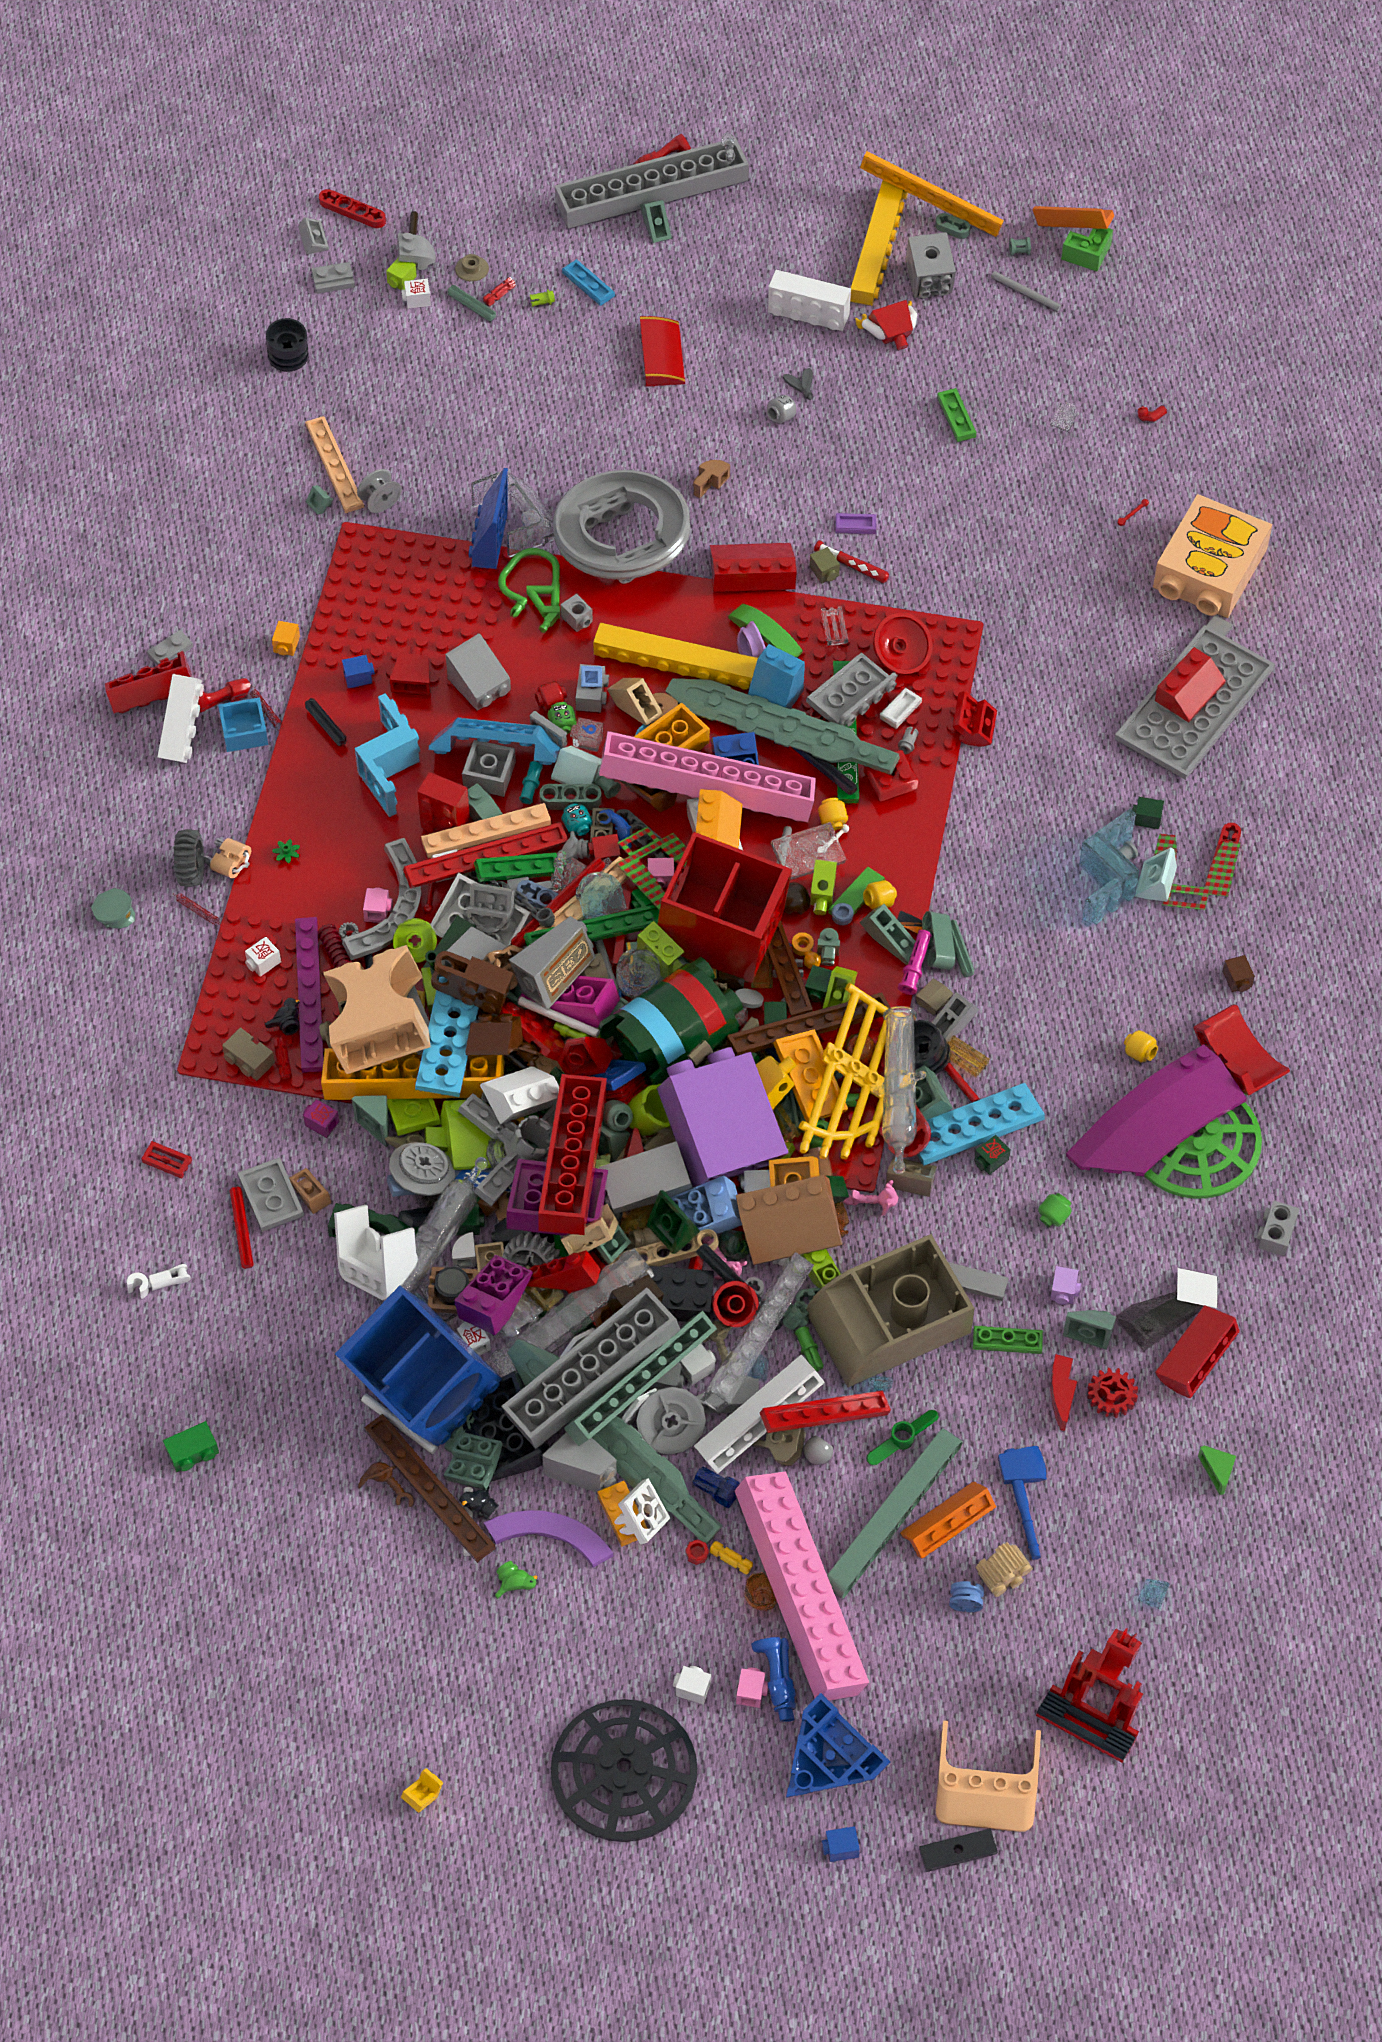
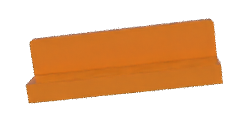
(1073, 217)
(949, 1519)

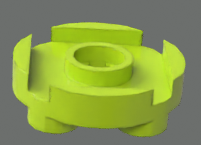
(415, 927)

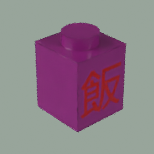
(320, 1118)

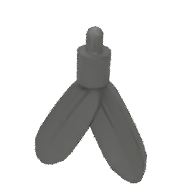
(802, 386)

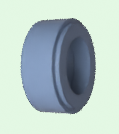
(842, 914)

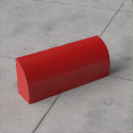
(1197, 1351)

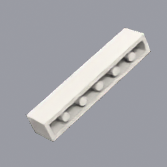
(745, 1423)

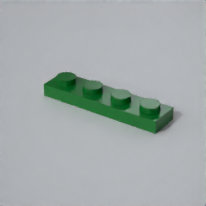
(515, 867)

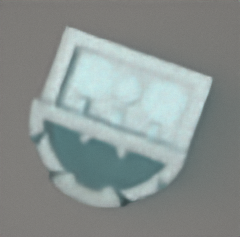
(600, 895)

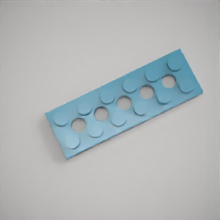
(431, 1058)
(979, 1111)

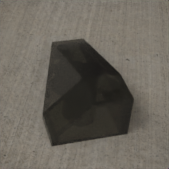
(1156, 1318)

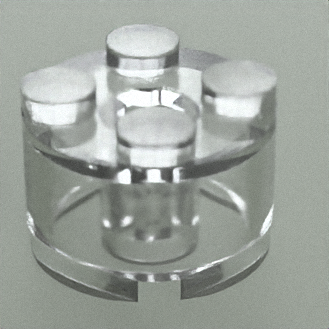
(641, 963)

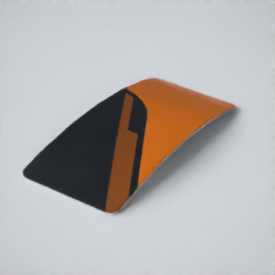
(910, 922)

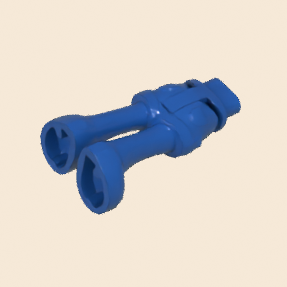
(780, 1684)

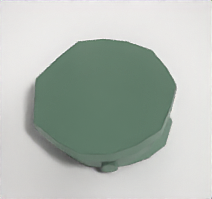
(113, 909)

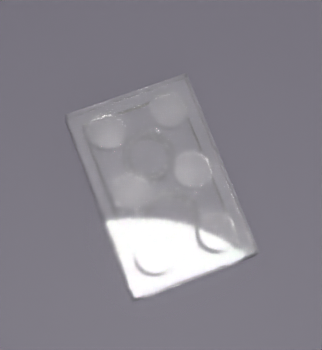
(804, 847)

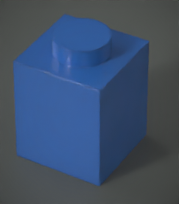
(357, 671)
(841, 1844)

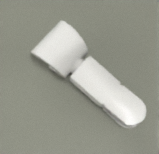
(157, 1280)

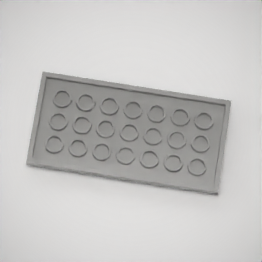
(1180, 744)

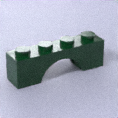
(382, 1223)

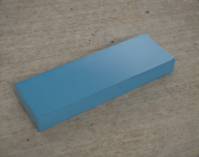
(588, 282)

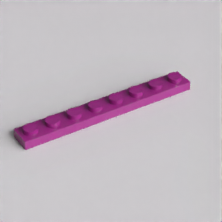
(309, 994)

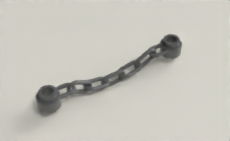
(544, 916)

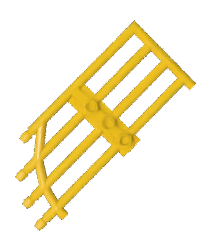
(853, 1071)

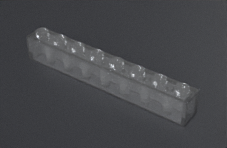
(575, 1312)
(757, 1332)

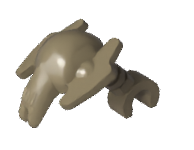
(718, 1337)

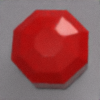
(697, 1552)

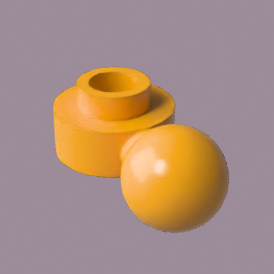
(811, 958)

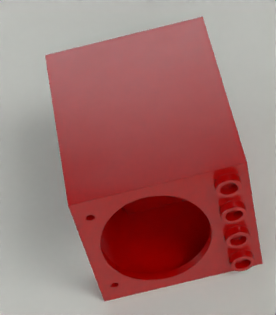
(724, 905)

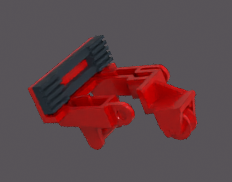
(1069, 1713)

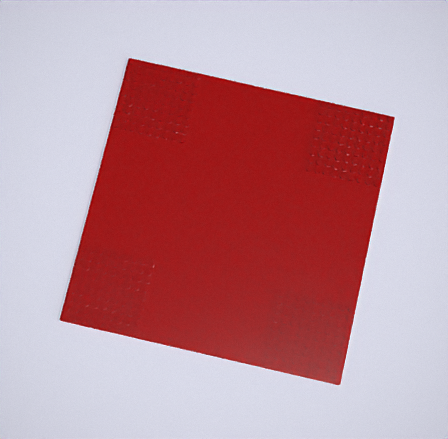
(421, 591)

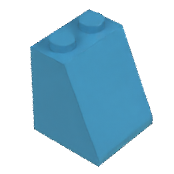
(778, 677)

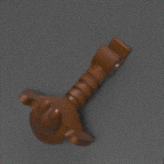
(528, 1053)
(383, 1473)

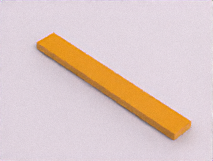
(931, 194)

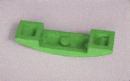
(769, 629)

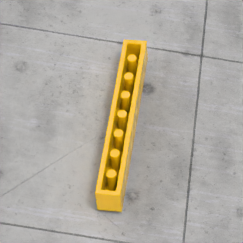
(878, 244)
(674, 656)

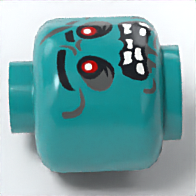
(577, 819)

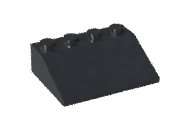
(491, 1422)

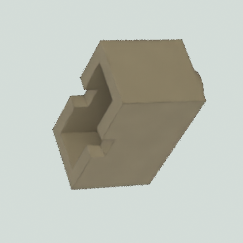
(249, 1057)

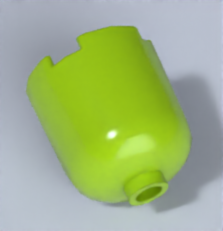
(648, 1112)

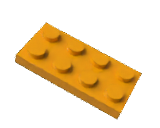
(808, 1074)

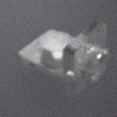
(1064, 416)

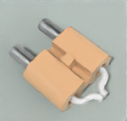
(230, 858)

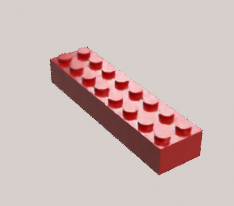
(572, 1155)

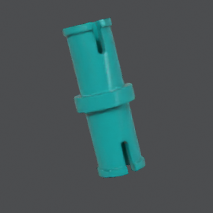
(530, 782)

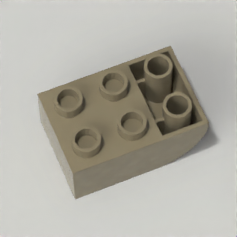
(890, 1310)

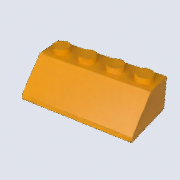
(719, 817)

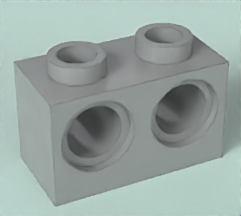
(1280, 1228)

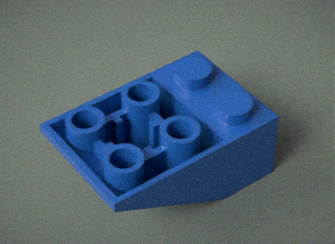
(736, 747)

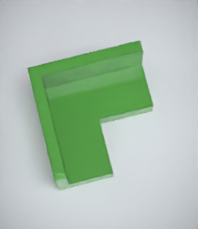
(1085, 250)

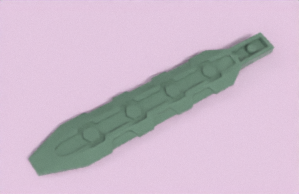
(782, 725)
(633, 1455)

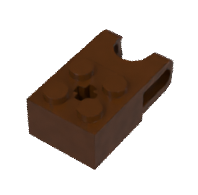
(473, 981)

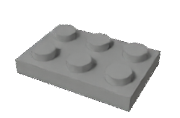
(270, 1194)

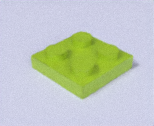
(413, 1114)

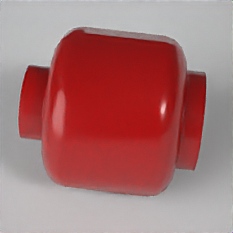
(550, 694)

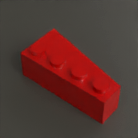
(146, 685)

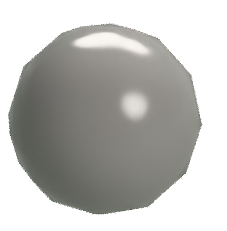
(817, 1451)

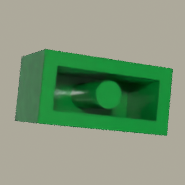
(191, 1447)

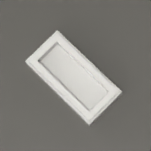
(900, 708)

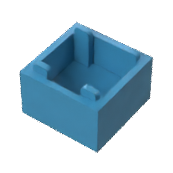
(243, 724)

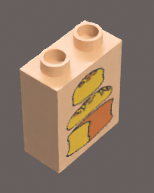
(1212, 556)

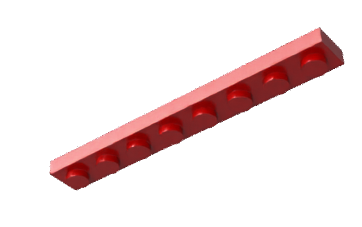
(463, 860)

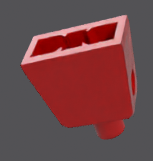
(411, 673)

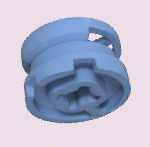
(966, 1597)

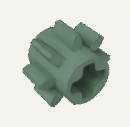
(796, 1316)

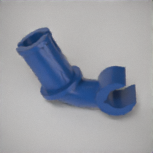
(622, 828)

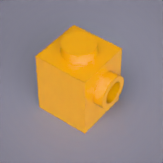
(285, 638)

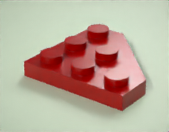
(537, 1029)

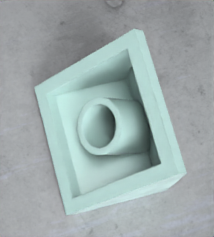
(575, 766)
(1157, 876)

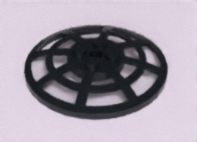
(624, 1783)

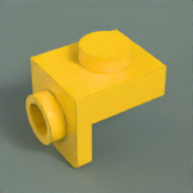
(422, 1791)

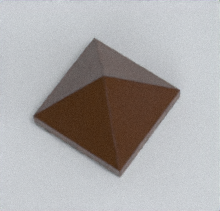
(486, 1208)

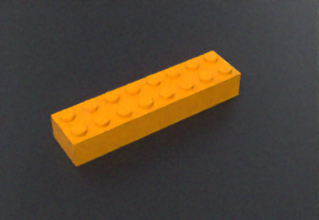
(398, 1077)

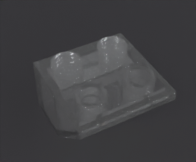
(524, 1313)

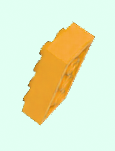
(609, 1499)

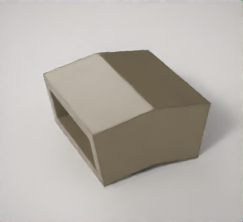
(933, 996)

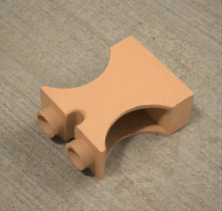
(377, 1016)

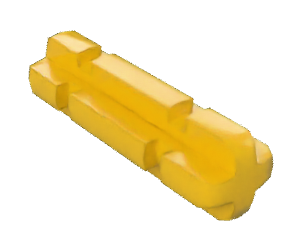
(731, 1557)

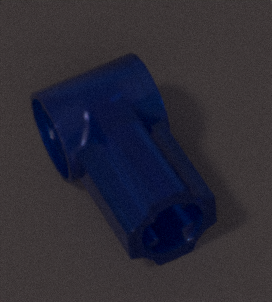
(717, 1486)

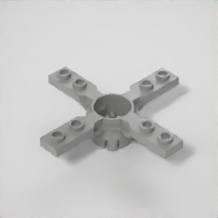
(516, 1148)

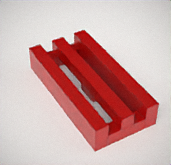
(161, 1166)

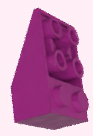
(493, 1294)

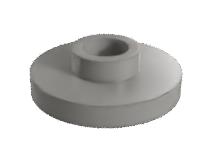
(750, 998)

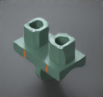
(828, 946)

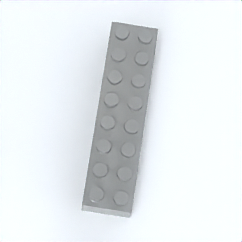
(591, 1368)

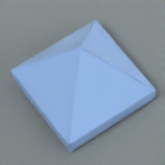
(591, 676)

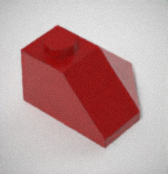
(585, 1056)

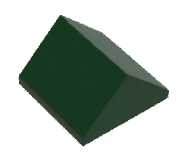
(671, 1223)

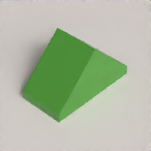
(1217, 1465)

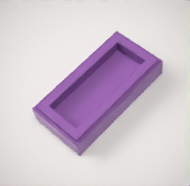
(855, 523)

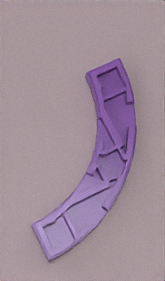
(552, 1526)

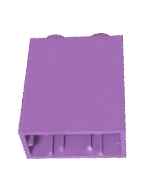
(721, 1116)

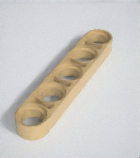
(653, 1249)

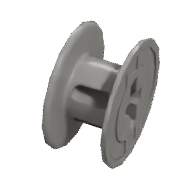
(379, 490)

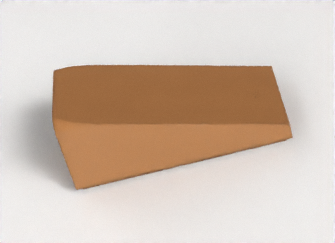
(310, 1191)

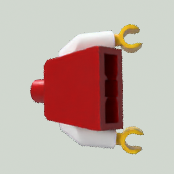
(891, 323)

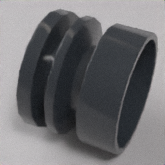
(287, 344)
(929, 1039)

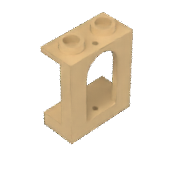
(596, 1232)

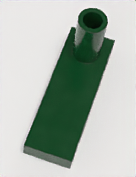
(454, 932)

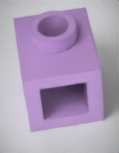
(1065, 1285)

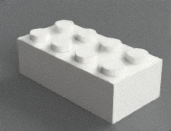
(809, 300)

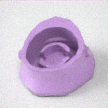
(750, 641)

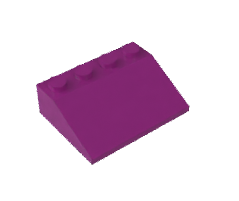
(527, 1191)

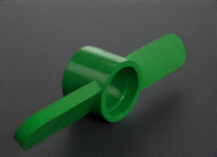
(893, 1444)

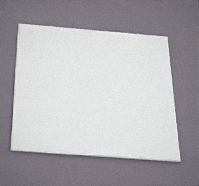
(1197, 1288)

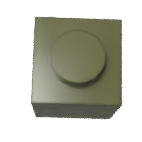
(824, 565)

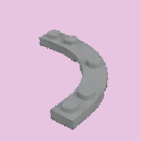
(404, 909)

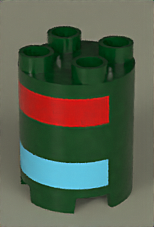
(673, 1019)

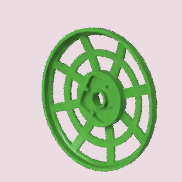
(1202, 1148)

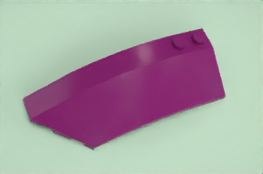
(1159, 1115)

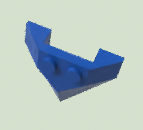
(831, 1752)

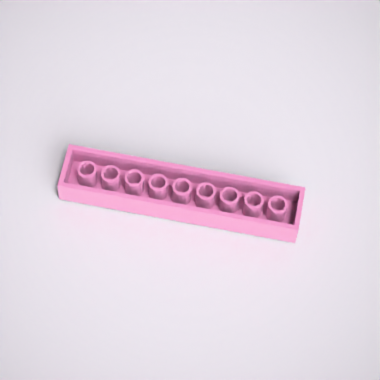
(689, 771)
(801, 1586)

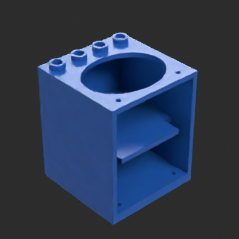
(418, 1366)

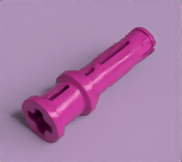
(913, 971)

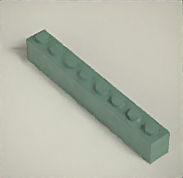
(639, 1379)

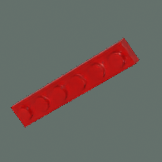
(825, 1411)

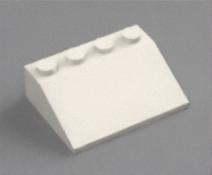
(458, 901)

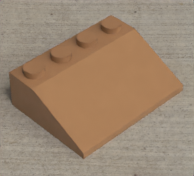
(789, 1219)

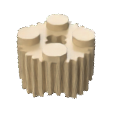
(1004, 1569)

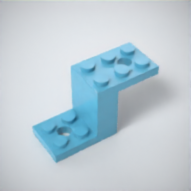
(387, 754)

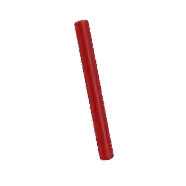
(561, 899)

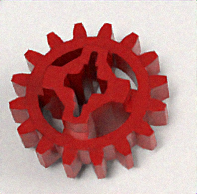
(1112, 1381)

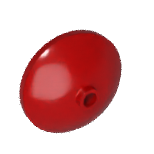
(912, 638)

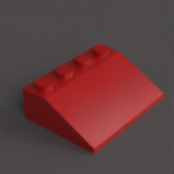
(753, 567)

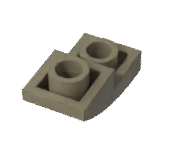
(597, 828)

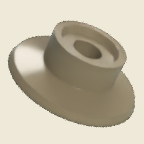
(471, 268)

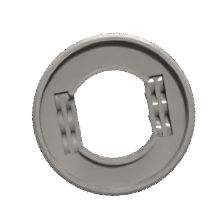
(614, 494)

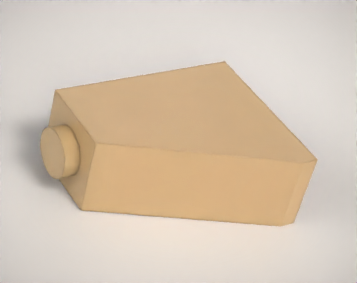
(635, 699)

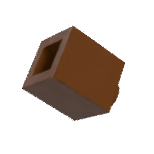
(1238, 974)

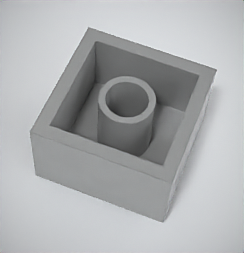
(489, 767)

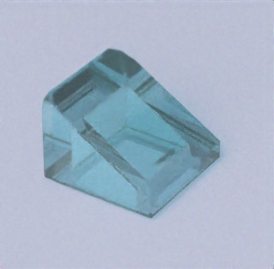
(759, 1369)
(1154, 1592)

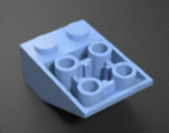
(711, 1205)

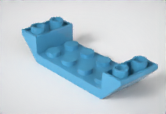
(462, 728)

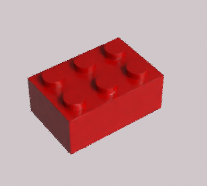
(442, 804)

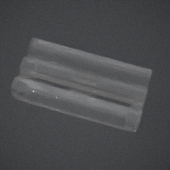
(832, 612)

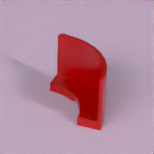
(1239, 1050)

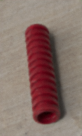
(333, 945)

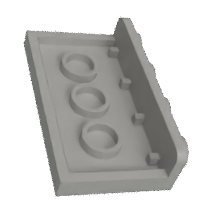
(851, 691)

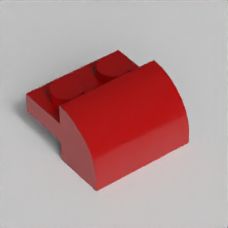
(974, 720)

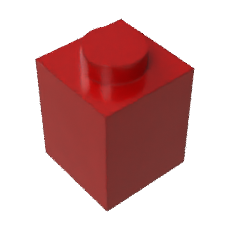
(604, 846)

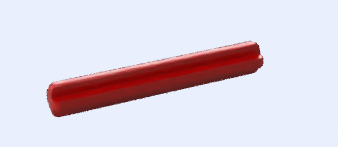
(241, 1227)

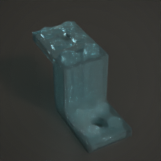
(1109, 868)

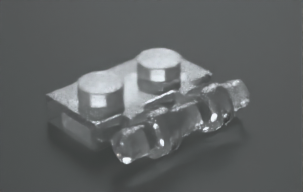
(570, 867)

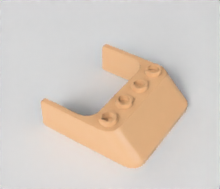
(986, 1797)

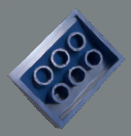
(490, 524)

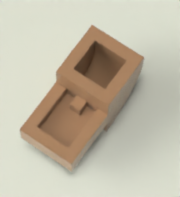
(711, 473)

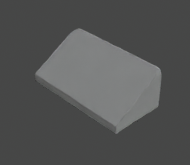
(313, 236)

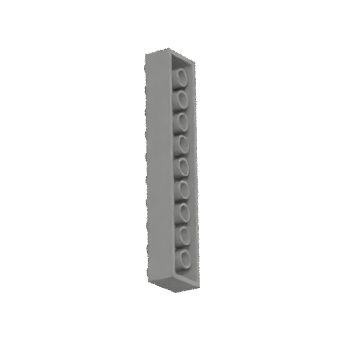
(652, 180)

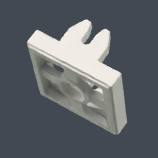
(649, 1503)

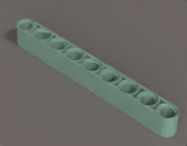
(893, 1512)

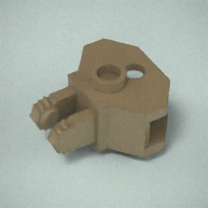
(784, 1445)

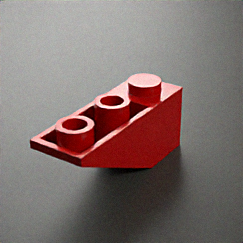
(567, 1273)

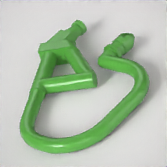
(550, 613)

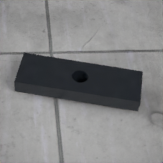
(973, 1847)

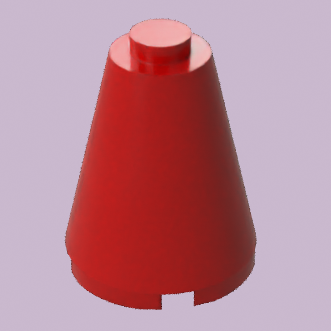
(735, 1303)

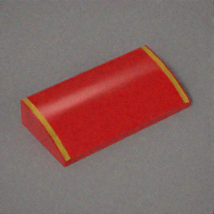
(661, 351)

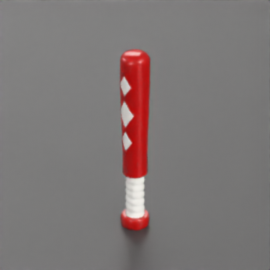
(855, 563)

